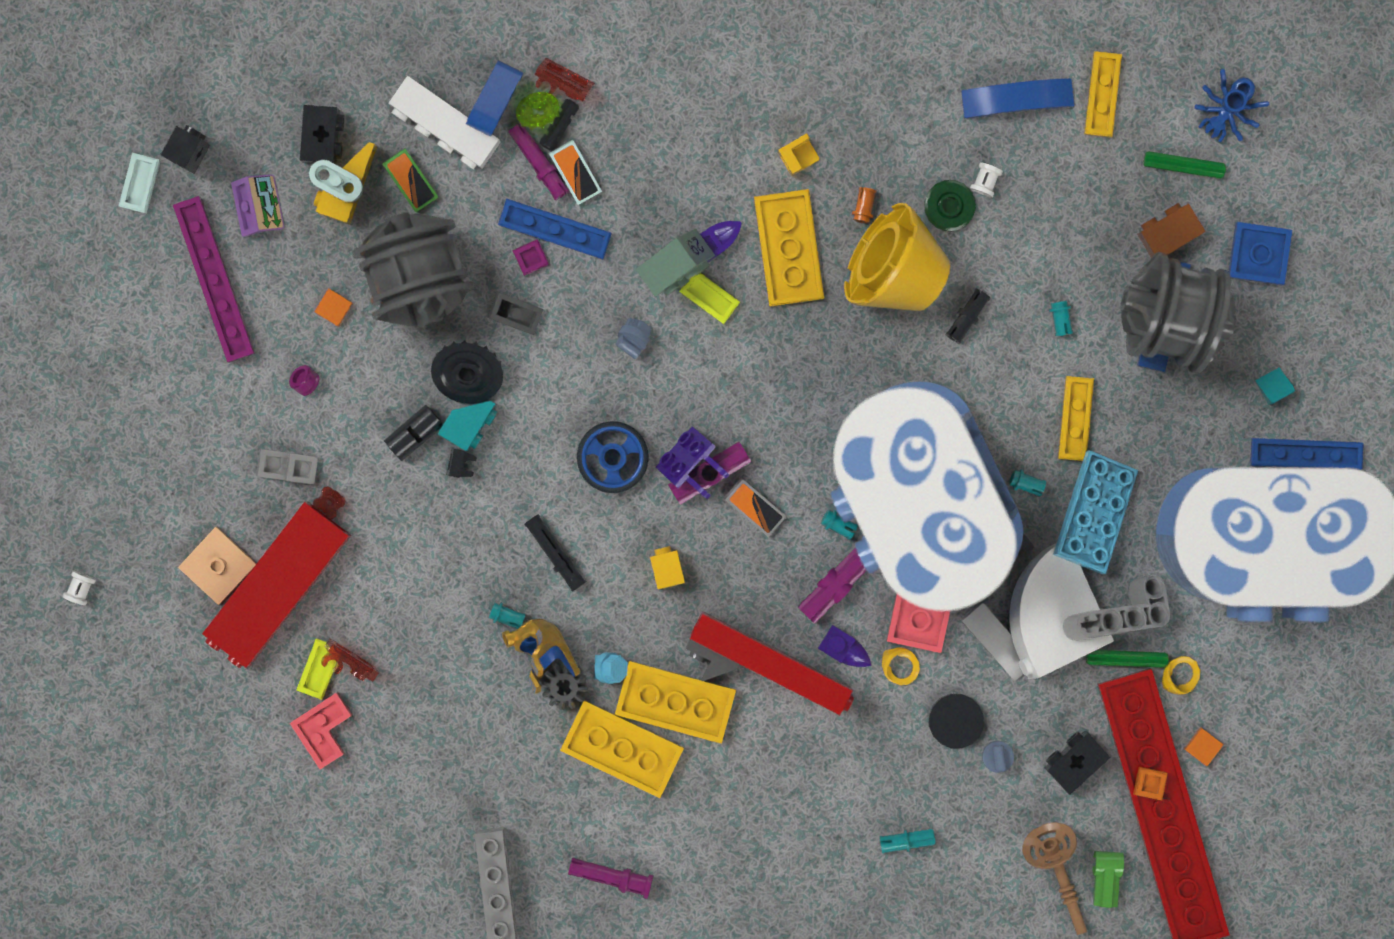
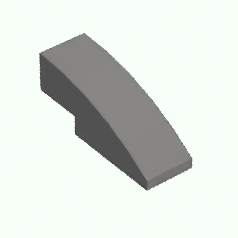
(993, 638)

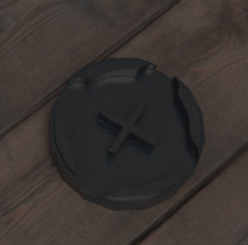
(956, 721)

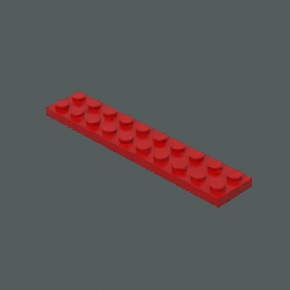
(1165, 824)

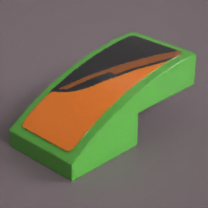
(410, 180)

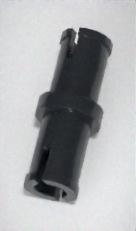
(967, 316)

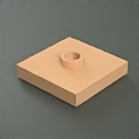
(217, 565)

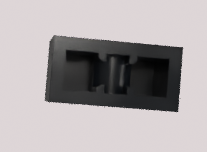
(314, 120)
(186, 148)
(1091, 760)

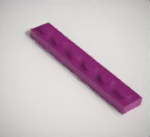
(213, 279)

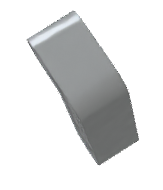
(1116, 618)

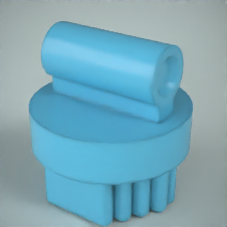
(610, 668)

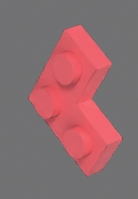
(315, 726)

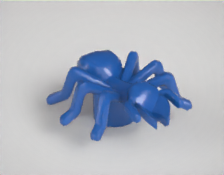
(1232, 104)

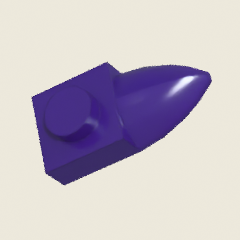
(721, 236)
(844, 648)

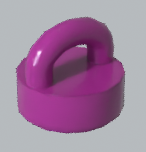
(304, 380)

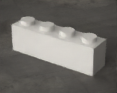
(443, 122)

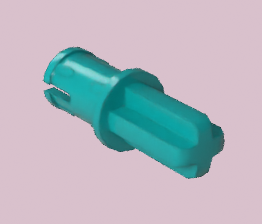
(907, 840)

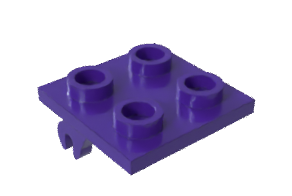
(685, 456)

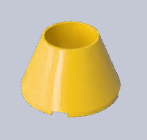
(897, 264)

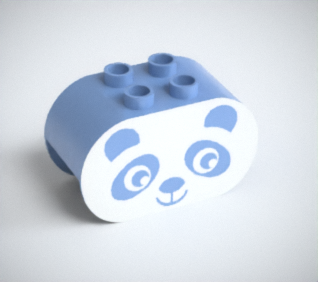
(926, 496)
(1278, 539)

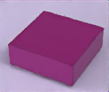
(530, 257)

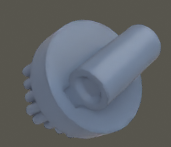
(633, 337)
(997, 756)

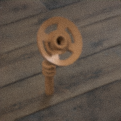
(1053, 853)

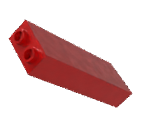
(275, 585)
(772, 663)

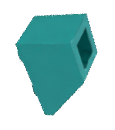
(465, 424)

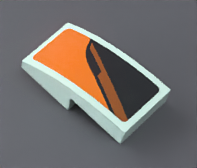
(575, 172)

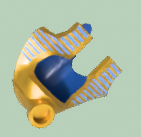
(544, 644)

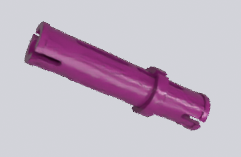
(535, 156)

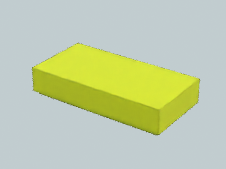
(710, 297)
(315, 676)

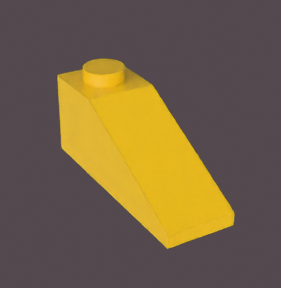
(332, 206)

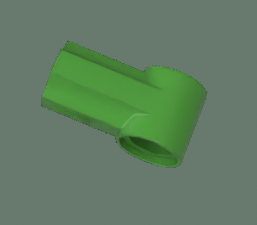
(1107, 874)

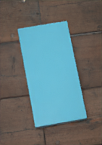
(1095, 512)

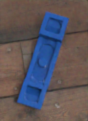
(1017, 97)

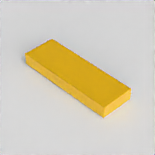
(1102, 94)
(1075, 418)

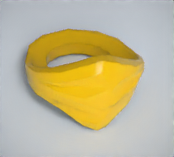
(889, 654)
(1182, 688)

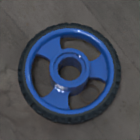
(590, 445)

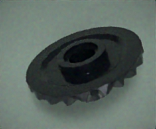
(463, 384)

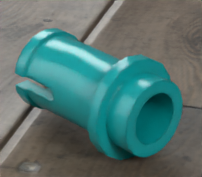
(1061, 318)
(1027, 483)
(833, 521)
(506, 616)

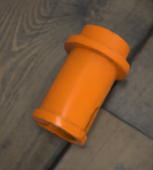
(864, 205)

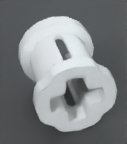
(985, 186)
(80, 597)

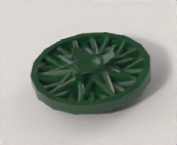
(944, 210)

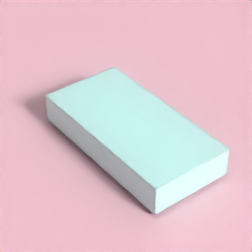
(139, 183)

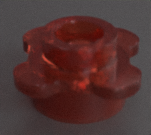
(336, 502)

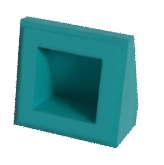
(1274, 386)

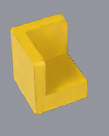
(798, 154)

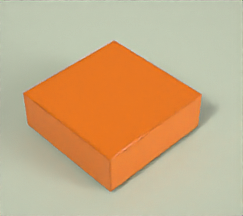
(333, 307)
(1203, 746)
(1150, 783)

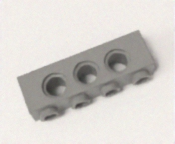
(496, 883)

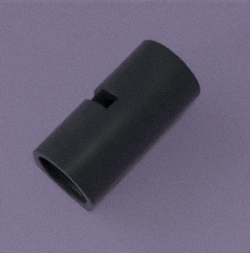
(413, 432)

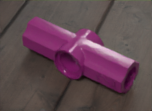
(729, 459)
(833, 587)

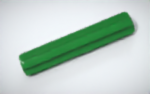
(1184, 164)
(1128, 658)

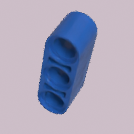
(494, 98)

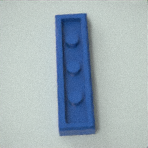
(554, 229)
(1306, 453)

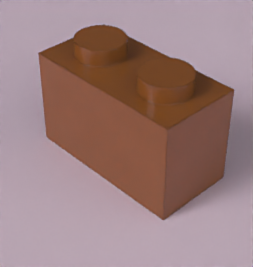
(1172, 231)

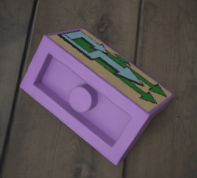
(257, 204)

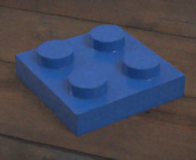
(1260, 253)

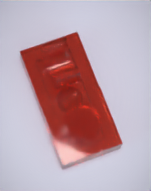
(568, 81)
(359, 667)

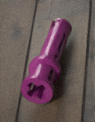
(624, 880)

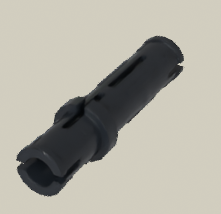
(562, 563)

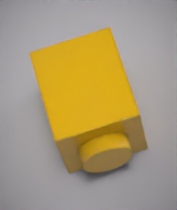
(667, 567)

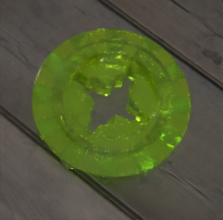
(537, 101)

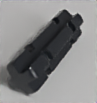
(560, 125)

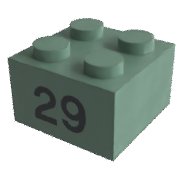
(676, 263)

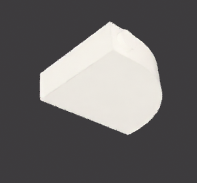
(1040, 603)

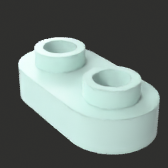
(337, 181)

